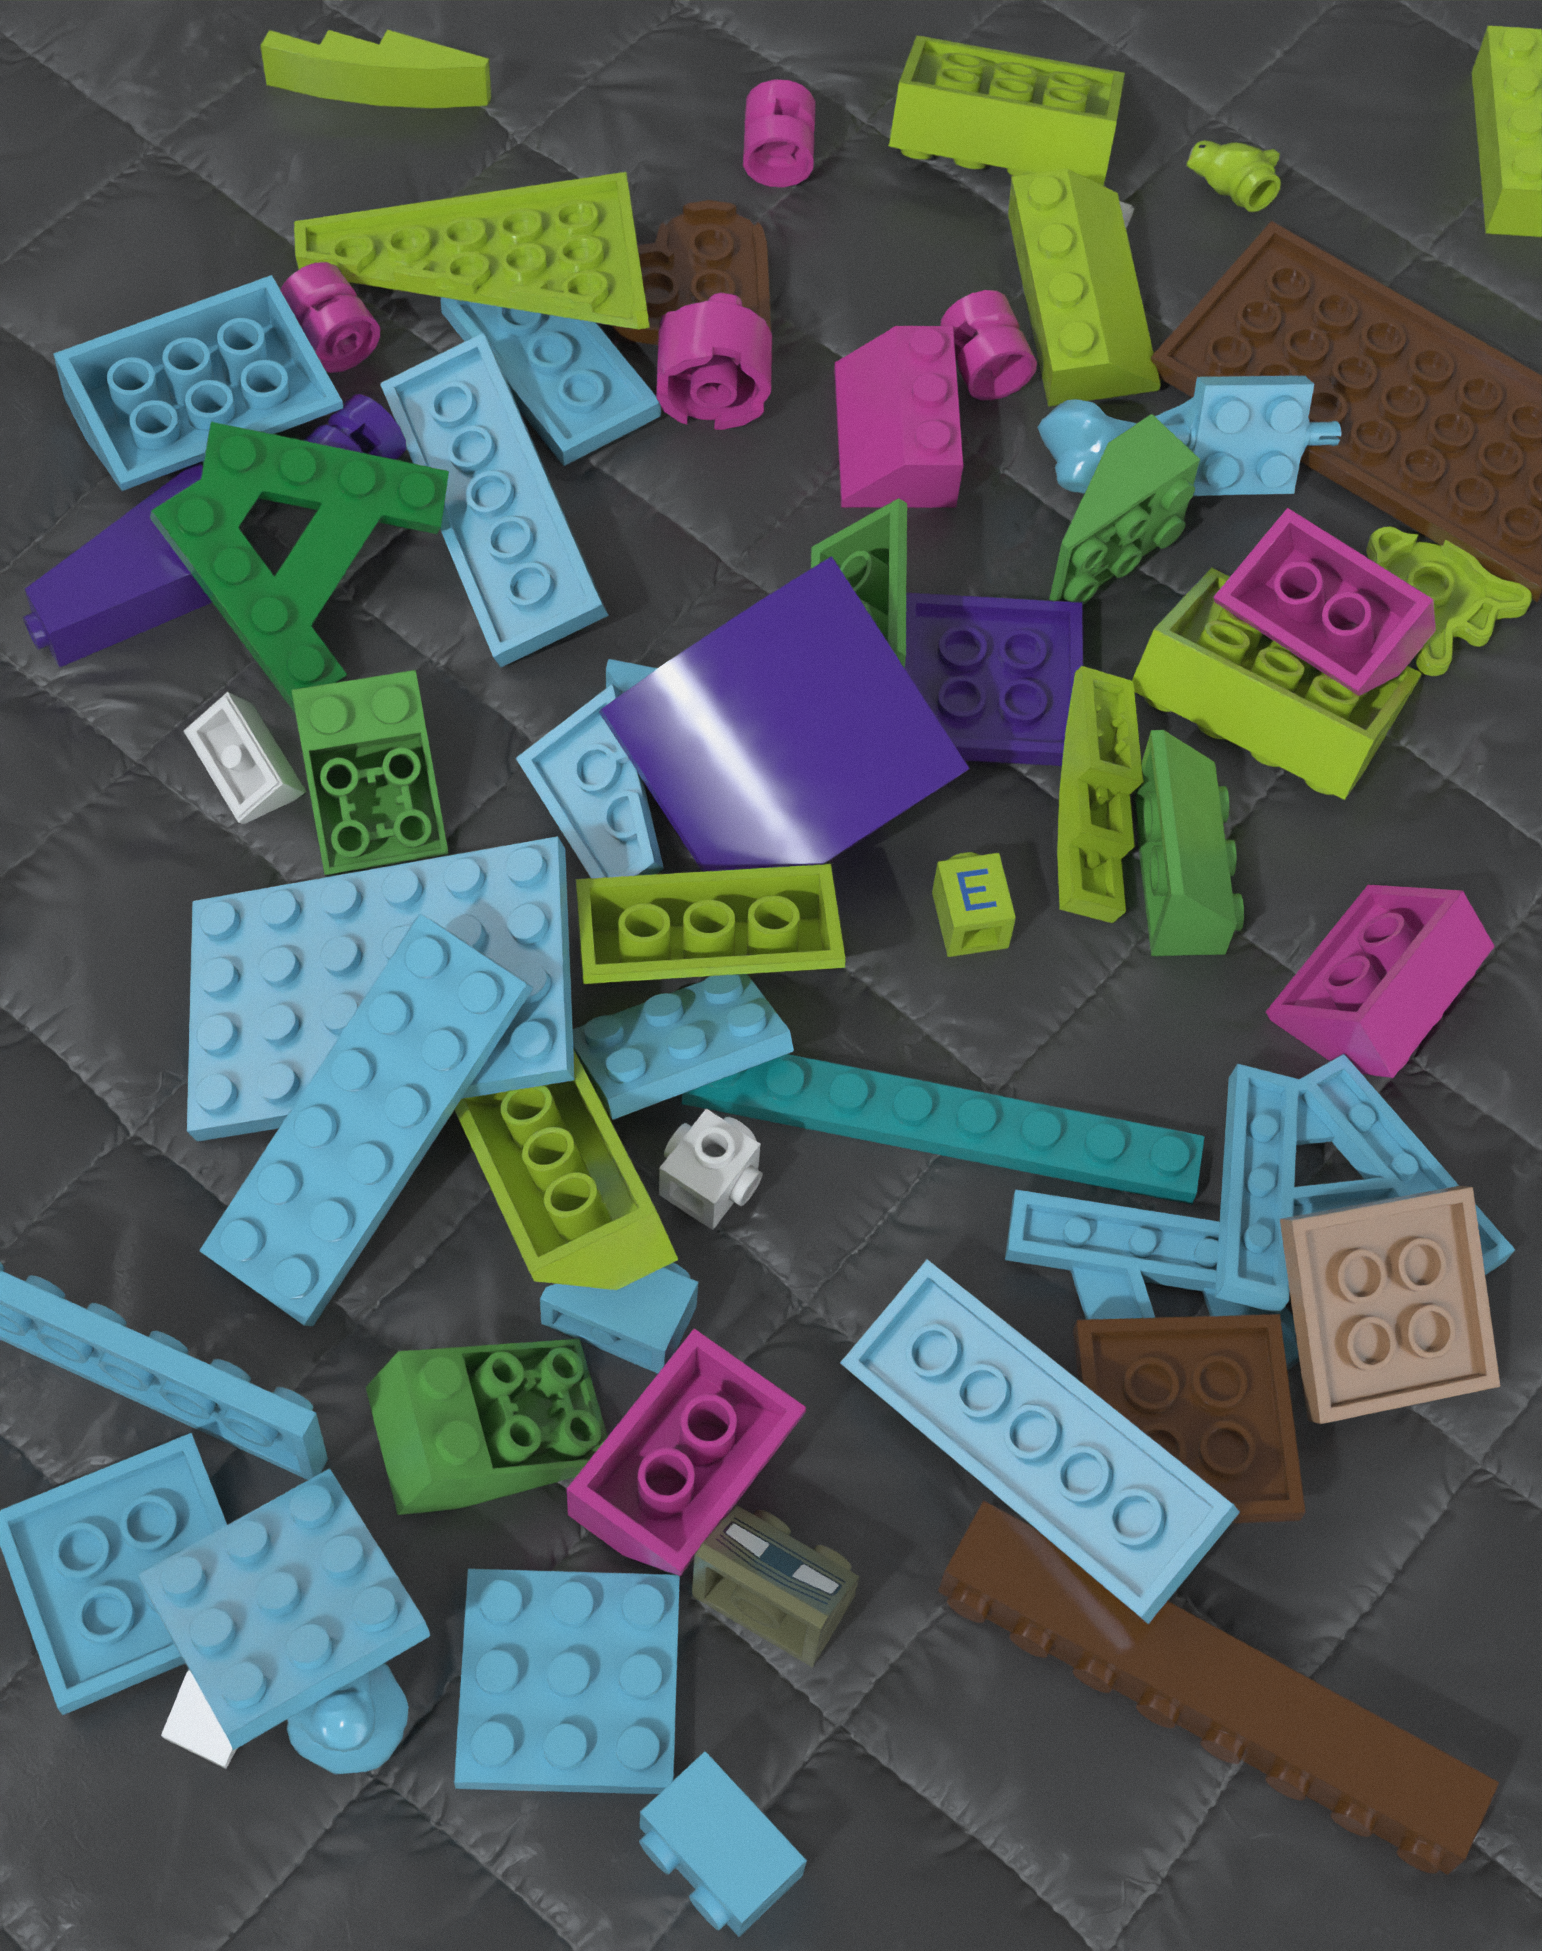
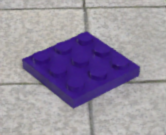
(996, 672)

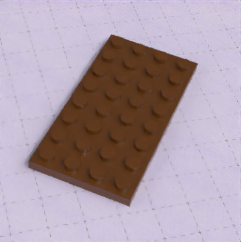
(1424, 410)

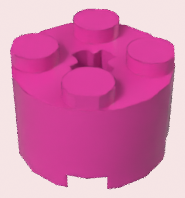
(714, 362)

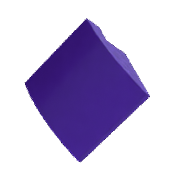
(784, 731)

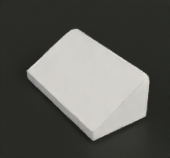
(243, 759)

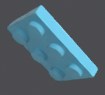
(679, 1042)

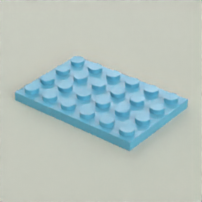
(294, 961)

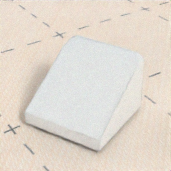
(195, 1726)

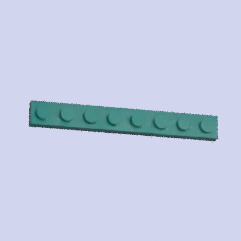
(962, 1125)

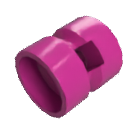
(779, 133)
(331, 316)
(989, 345)

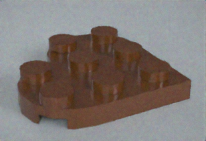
(699, 256)

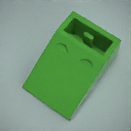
(1127, 509)
(370, 772)
(483, 1421)

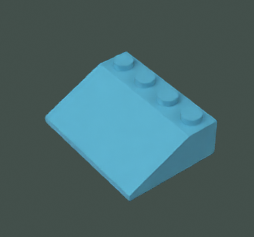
(160, 383)

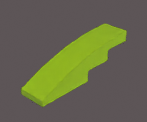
(392, 73)
(1094, 795)

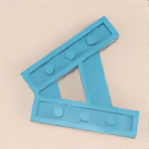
(1264, 1125)
(1119, 1250)

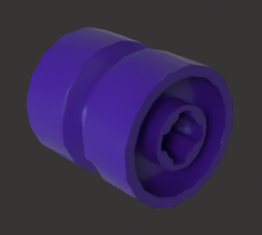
(362, 428)

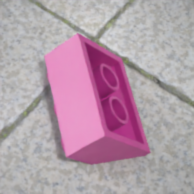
(900, 420)
(1329, 604)
(1384, 976)
(682, 1456)

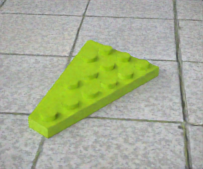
(524, 248)

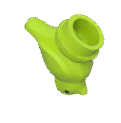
(1238, 172)

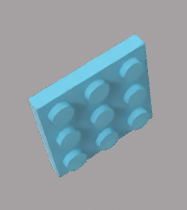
(80, 1560)
(283, 1607)
(568, 1682)

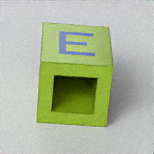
(973, 904)

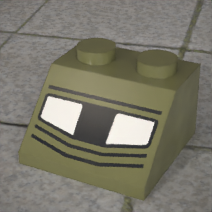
(773, 1582)

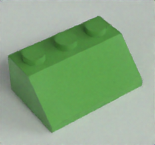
(875, 564)
(1185, 851)

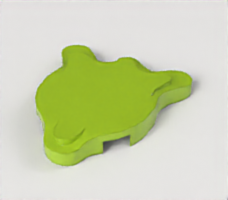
(1462, 590)

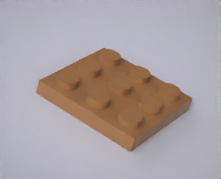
(1389, 1303)

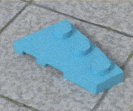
(595, 793)

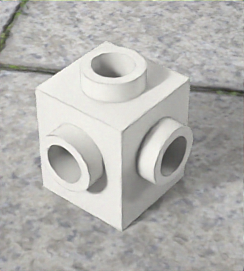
(710, 1167)

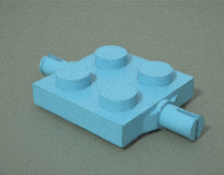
(1251, 433)

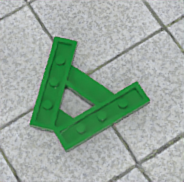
(351, 497)

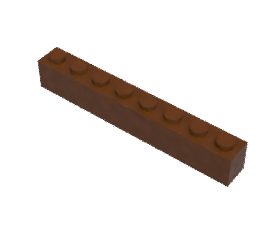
(1222, 1692)

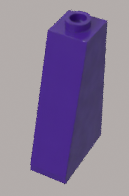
(114, 584)

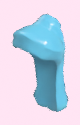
(1079, 434)
(354, 1725)

